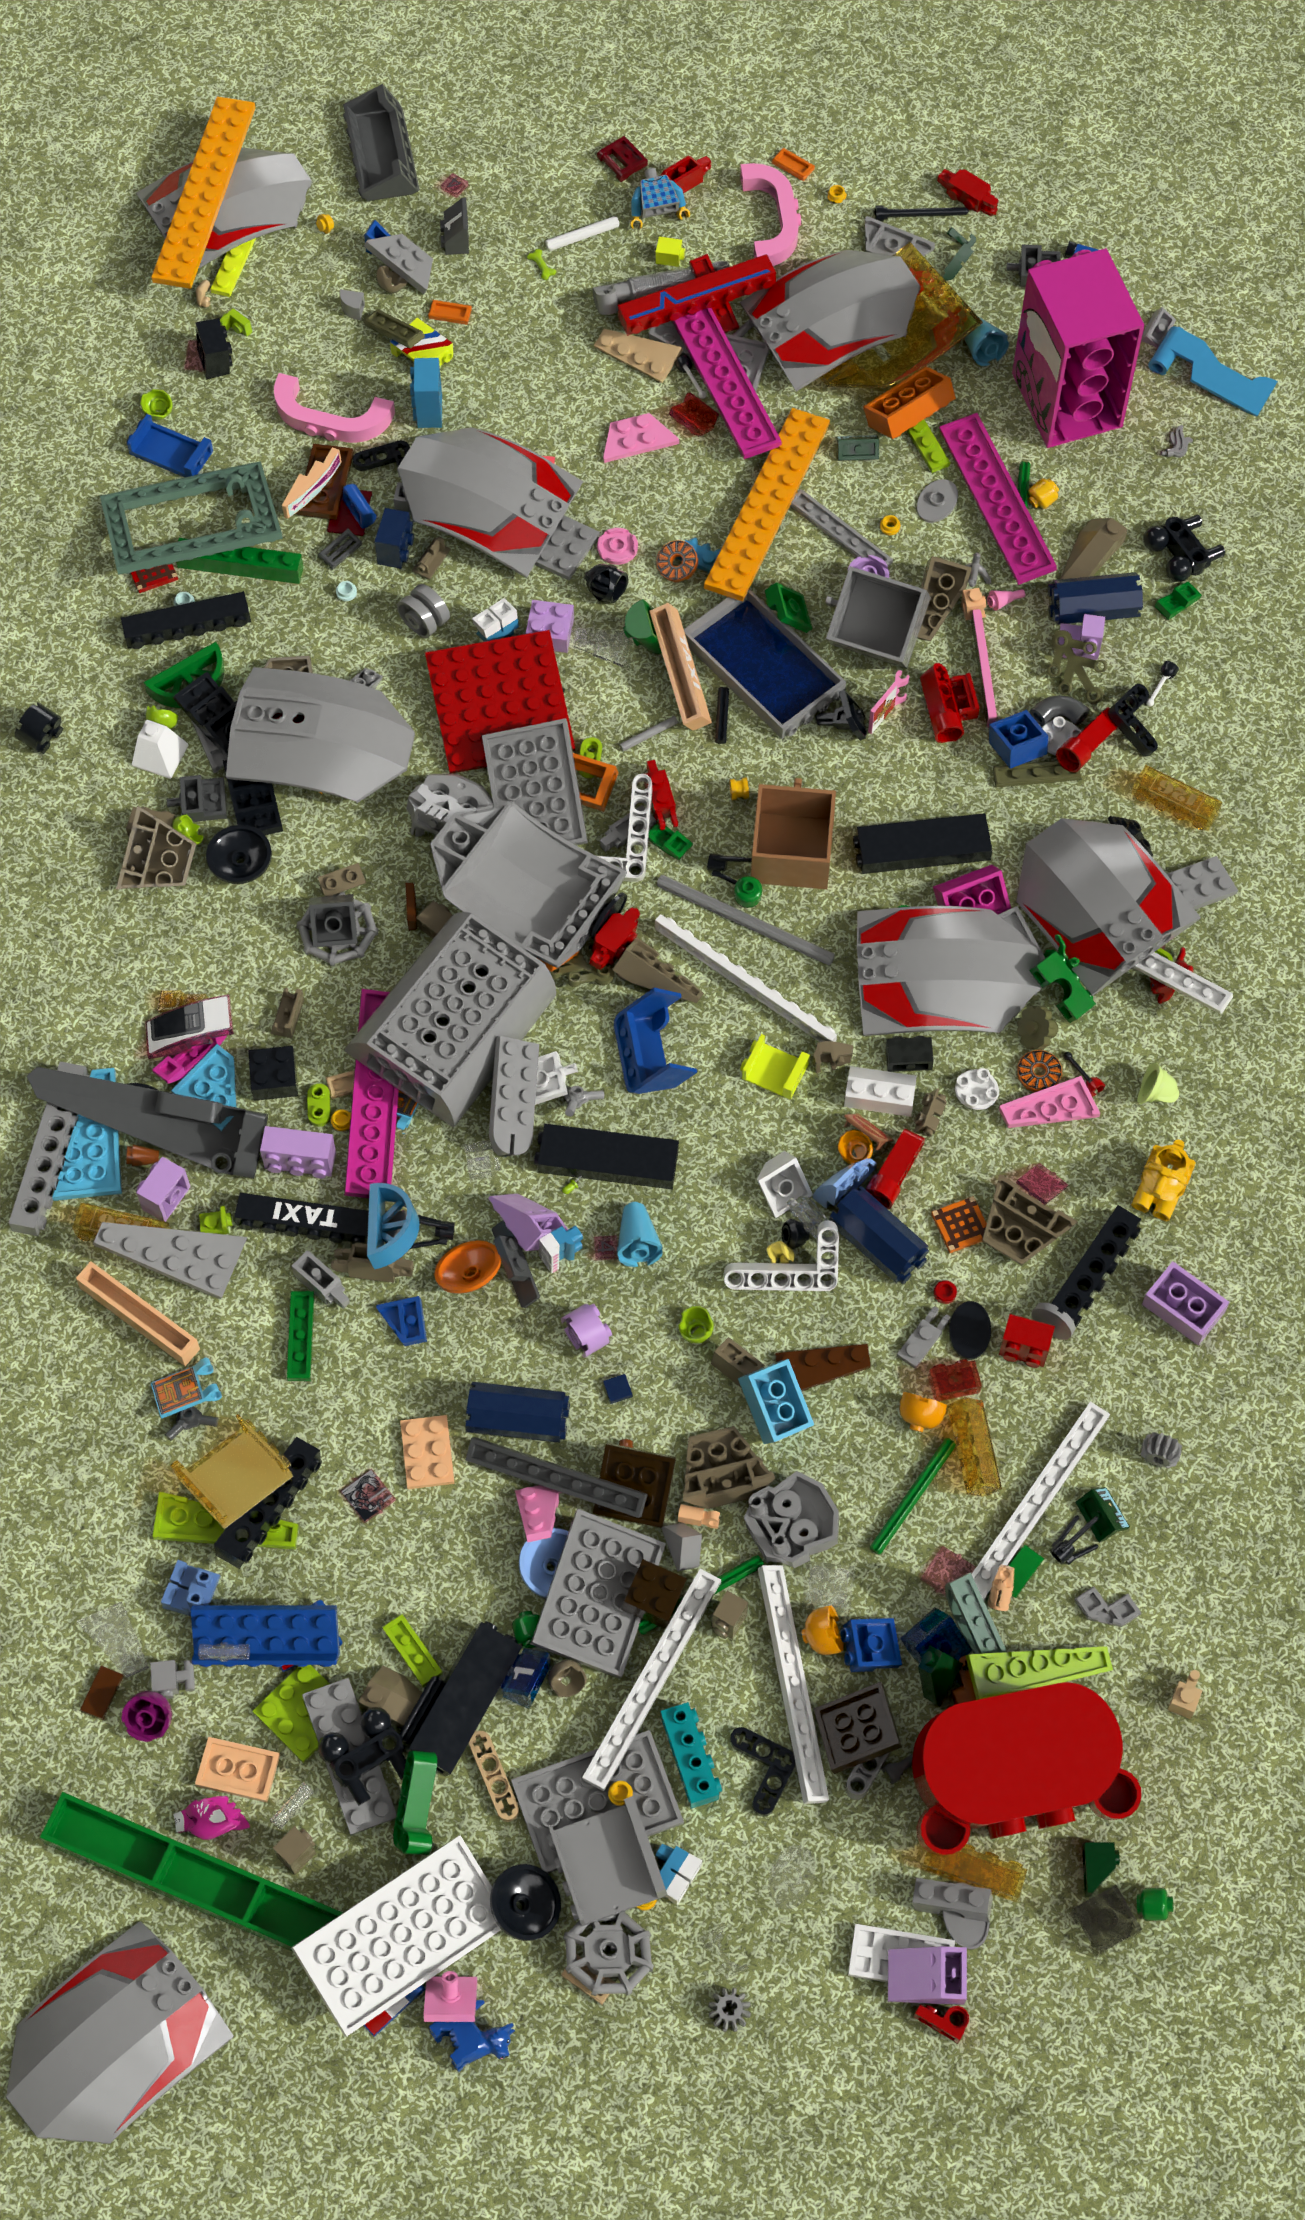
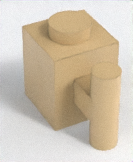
(1186, 1696)

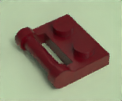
(626, 154)

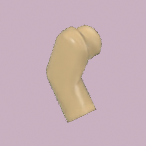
(200, 294)

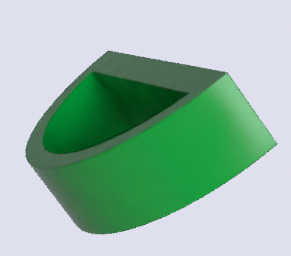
(191, 666)

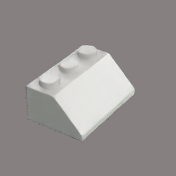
(880, 1091)

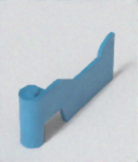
(1210, 373)

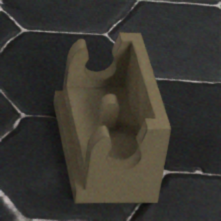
(288, 1013)
(734, 1361)

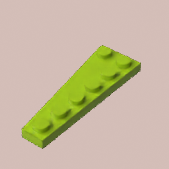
(190, 1522)
(1023, 1670)

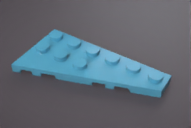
(91, 1157)

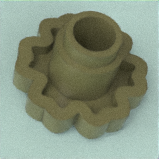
(1036, 1027)

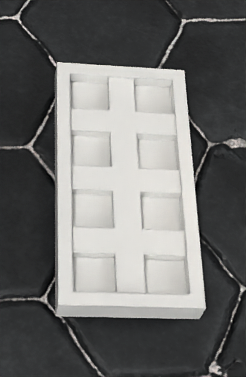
(871, 1948)

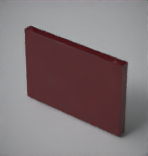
(346, 520)

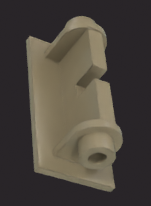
(431, 558)
(341, 880)
(933, 1105)

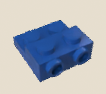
(870, 1644)

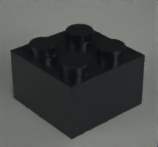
(213, 348)
(273, 1073)

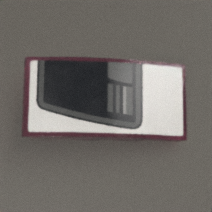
(189, 1026)

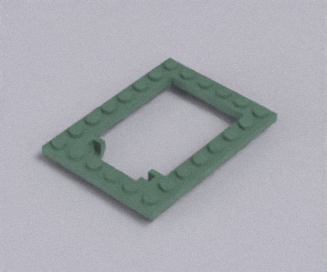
(248, 477)

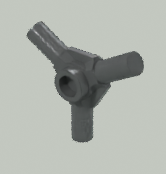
(189, 1419)

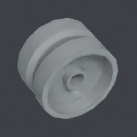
(423, 610)

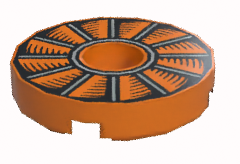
(669, 553)
(1042, 1059)

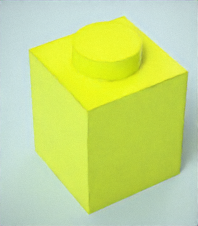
(669, 251)

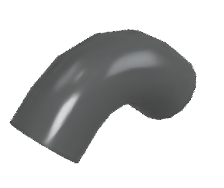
(1059, 706)

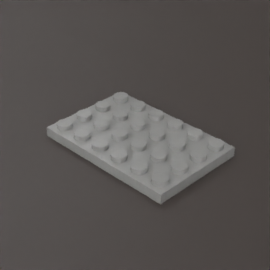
(538, 774)
(587, 1593)
(561, 1797)

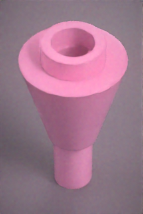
(999, 599)

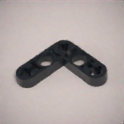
(389, 449)
(1142, 739)
(775, 1768)

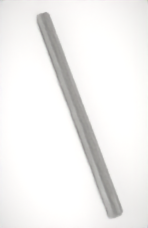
(745, 920)

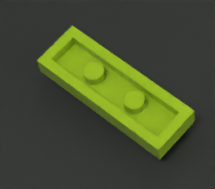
(928, 446)
(412, 1650)

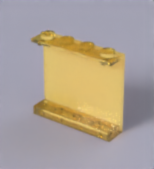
(235, 1474)

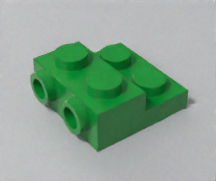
(789, 606)

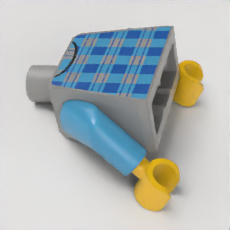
(657, 197)

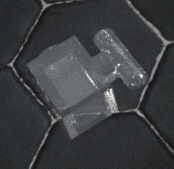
(481, 1163)

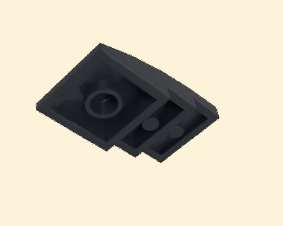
(209, 709)
(255, 805)

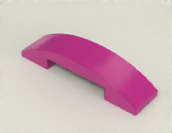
(178, 1067)

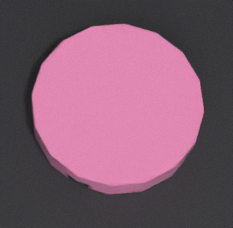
(623, 547)

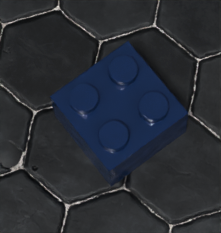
(394, 538)

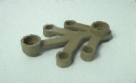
(1076, 664)
(579, 964)

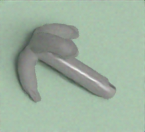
(977, 568)

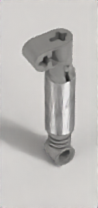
(608, 296)

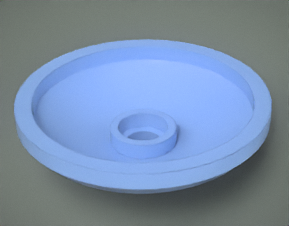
(534, 1560)

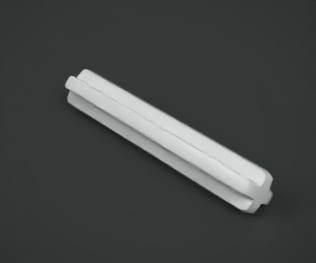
(582, 233)

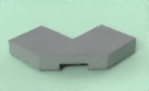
(1097, 1610)

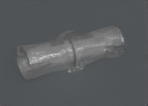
(224, 1651)
(291, 1805)

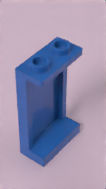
(168, 448)

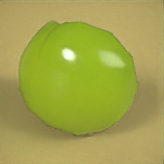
(156, 400)
(162, 716)
(186, 826)
(696, 1317)

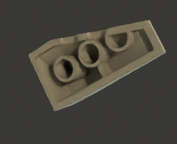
(1094, 547)
(945, 585)
(641, 967)

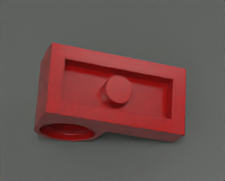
(929, 2016)

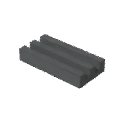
(328, 560)

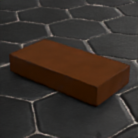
(411, 906)
(101, 1693)

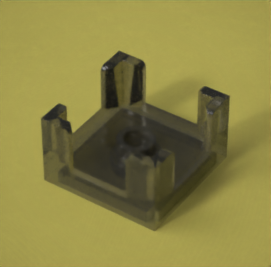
(1106, 1920)

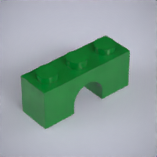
(1076, 998)

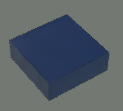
(617, 1388)

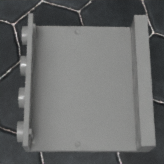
(607, 1863)

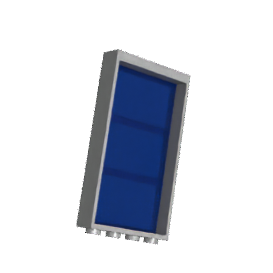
(764, 663)

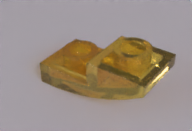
(176, 998)

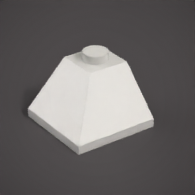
(158, 749)
(781, 1181)

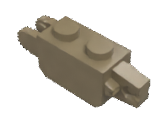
(357, 1265)

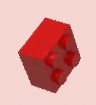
(1026, 1341)

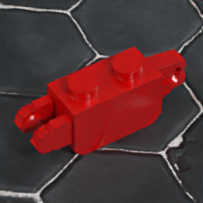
(688, 172)
(969, 191)
(662, 800)
(614, 937)

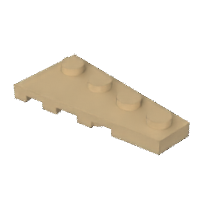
(642, 354)

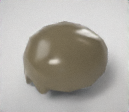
(385, 277)
(564, 1669)

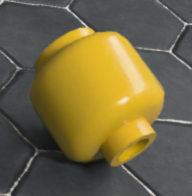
(1043, 493)

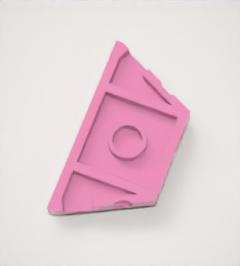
(636, 436)

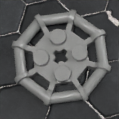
(370, 932)
(609, 1965)

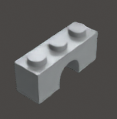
(936, 1896)

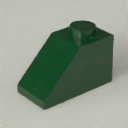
(937, 1674)
(1098, 1864)

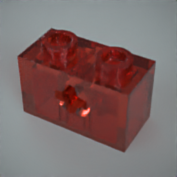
(945, 1388)

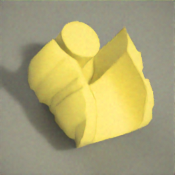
(780, 1250)

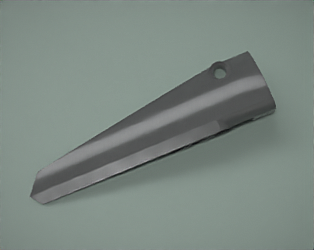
(160, 1118)

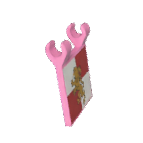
(887, 702)

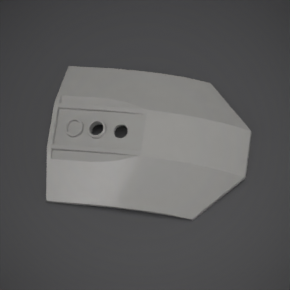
(342, 748)

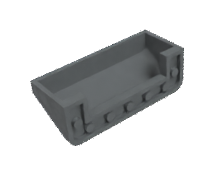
(380, 145)

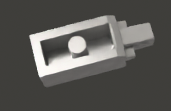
(320, 1279)

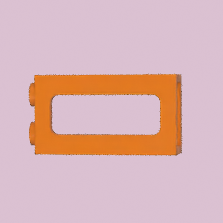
(599, 769)

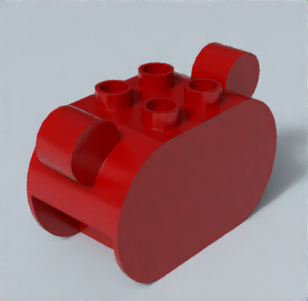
(1019, 1760)

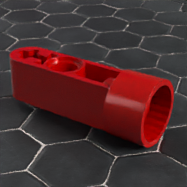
(941, 704)
(1078, 749)
(887, 1183)

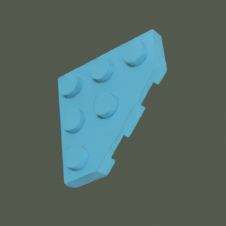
(212, 1080)

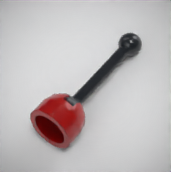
(1092, 1083)

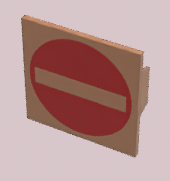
(868, 1129)

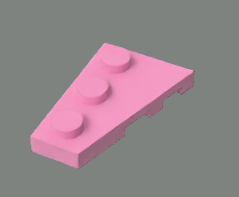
(537, 1511)

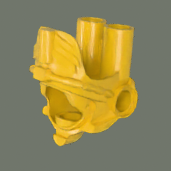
(1161, 1184)

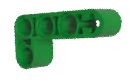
(414, 1803)

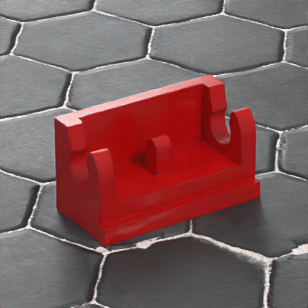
(965, 696)

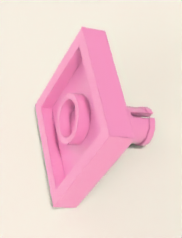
(450, 1998)

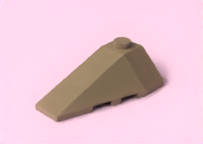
(391, 1692)

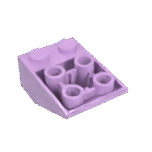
(526, 1219)
(928, 1975)

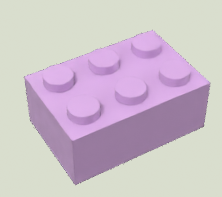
(298, 1152)
(1185, 1303)

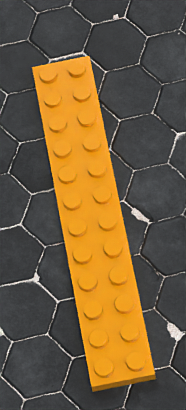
(203, 193)
(766, 505)

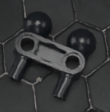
(1188, 552)
(335, 1750)

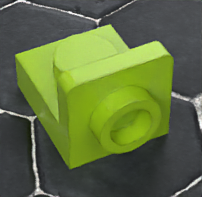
(237, 321)
(216, 1222)

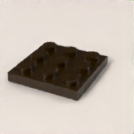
(642, 1472)
(857, 1728)

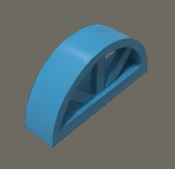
(378, 1253)

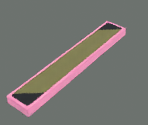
(983, 667)

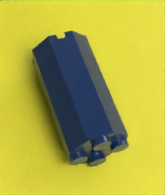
(1104, 595)
(879, 1235)
(517, 1412)

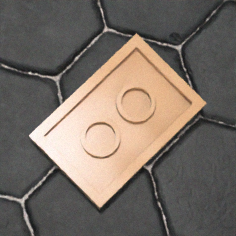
(427, 1452)
(237, 1769)

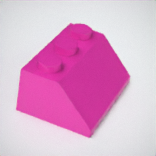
(977, 889)

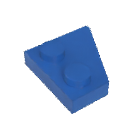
(405, 1319)

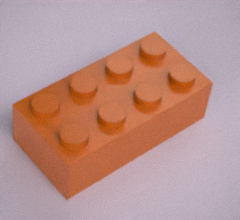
(909, 402)

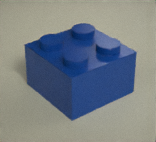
(1018, 739)

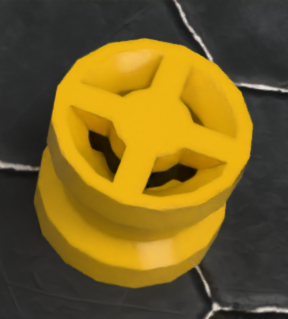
(739, 788)

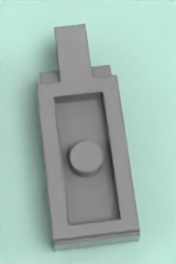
(618, 832)

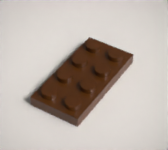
(329, 499)

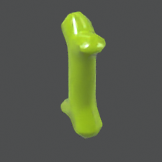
(537, 257)

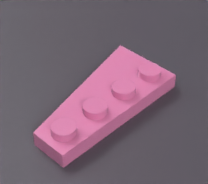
(1051, 1105)

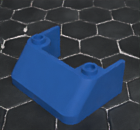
(641, 1045)

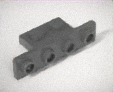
(515, 1265)

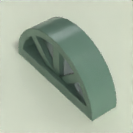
(973, 1616)

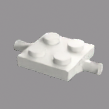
(552, 1077)

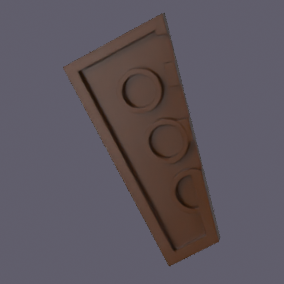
(826, 1364)

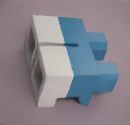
(497, 622)
(559, 1245)
(678, 1871)

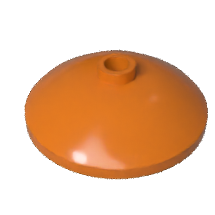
(467, 1267)

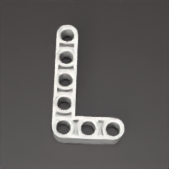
(636, 838)
(792, 1271)

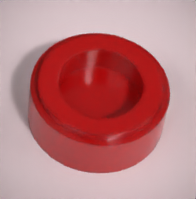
(945, 1292)

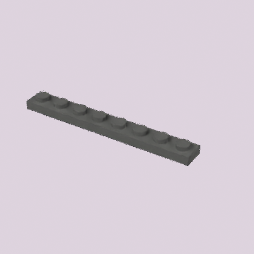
(556, 1477)

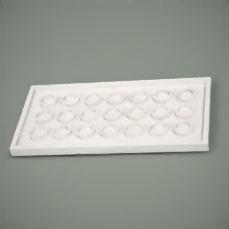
(399, 1936)

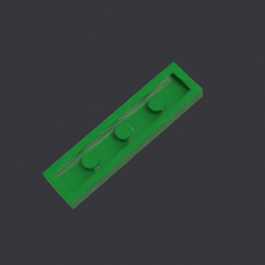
(300, 1336)

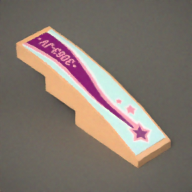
(309, 486)

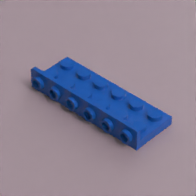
(274, 1633)

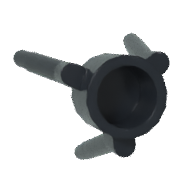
(718, 863)
(443, 1230)
(1063, 1550)

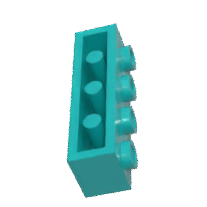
(690, 1755)

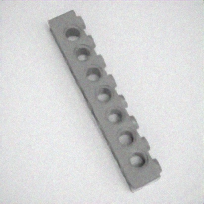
(33, 1222)

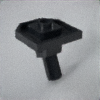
(847, 717)

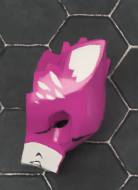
(210, 1818)

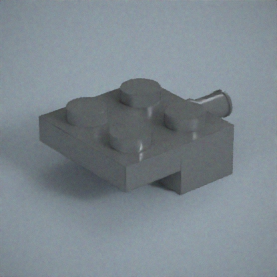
(1029, 257)
(201, 798)

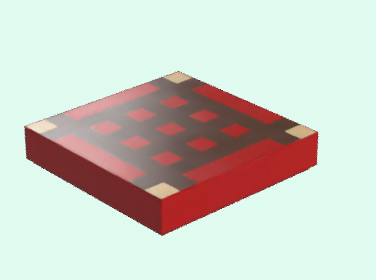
(152, 578)

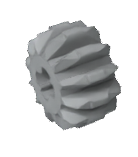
(1161, 1450)
(738, 2013)

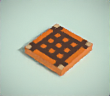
(960, 1224)

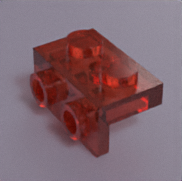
(695, 415)

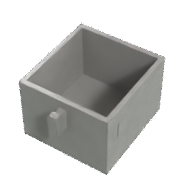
(877, 617)

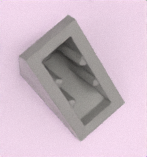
(683, 1545)

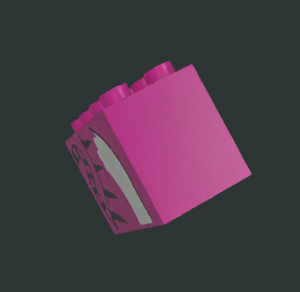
(1077, 346)

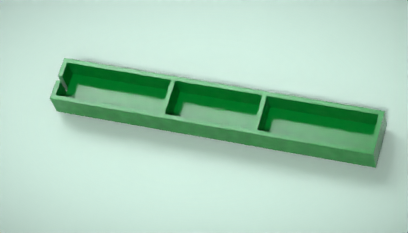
(183, 1873)

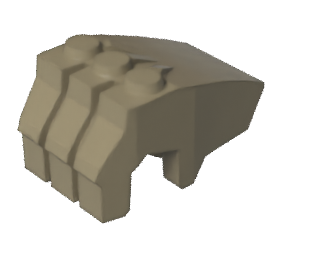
(832, 1052)

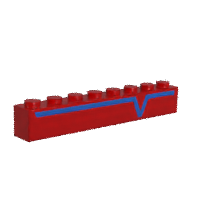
(697, 295)

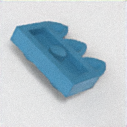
(705, 556)

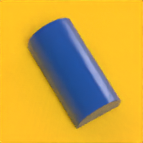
(358, 506)

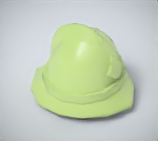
(1157, 1086)

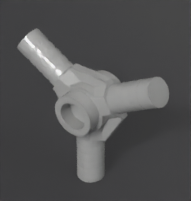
(577, 1096)

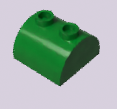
(640, 627)

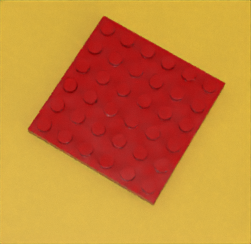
(493, 690)

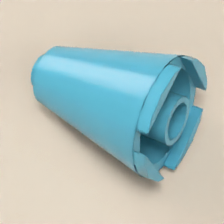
(987, 343)
(637, 1237)

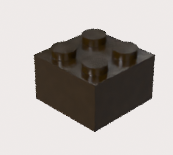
(653, 1593)

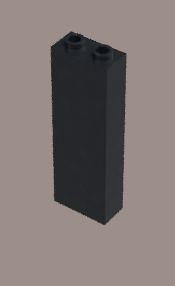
(922, 843)
(607, 1156)
(465, 1695)

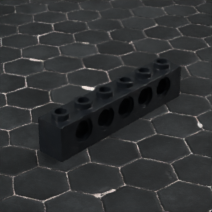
(1119, 1221)
(236, 1552)

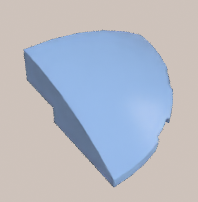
(843, 1182)

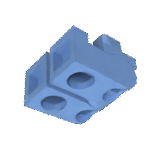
(188, 1588)

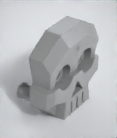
(440, 797)
(809, 1512)

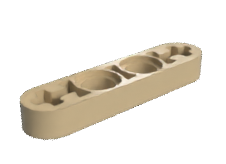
(491, 1777)

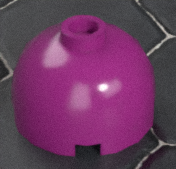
(147, 1716)

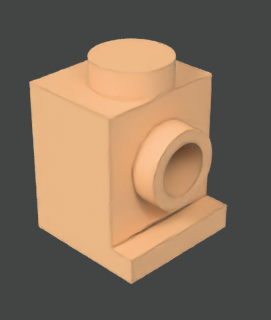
(972, 600)

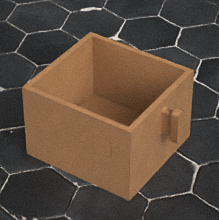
(793, 835)

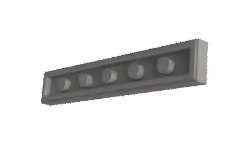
(835, 527)

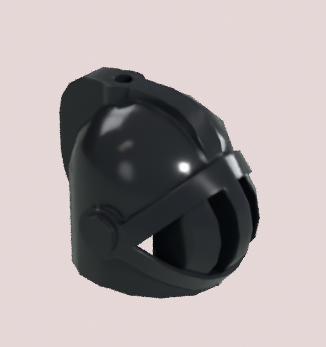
(606, 582)

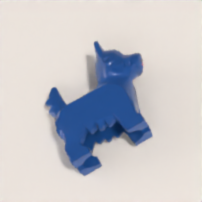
(471, 2042)

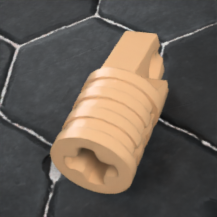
(1003, 1582)

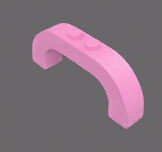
(772, 181)
(328, 425)

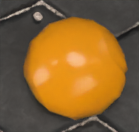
(859, 1142)

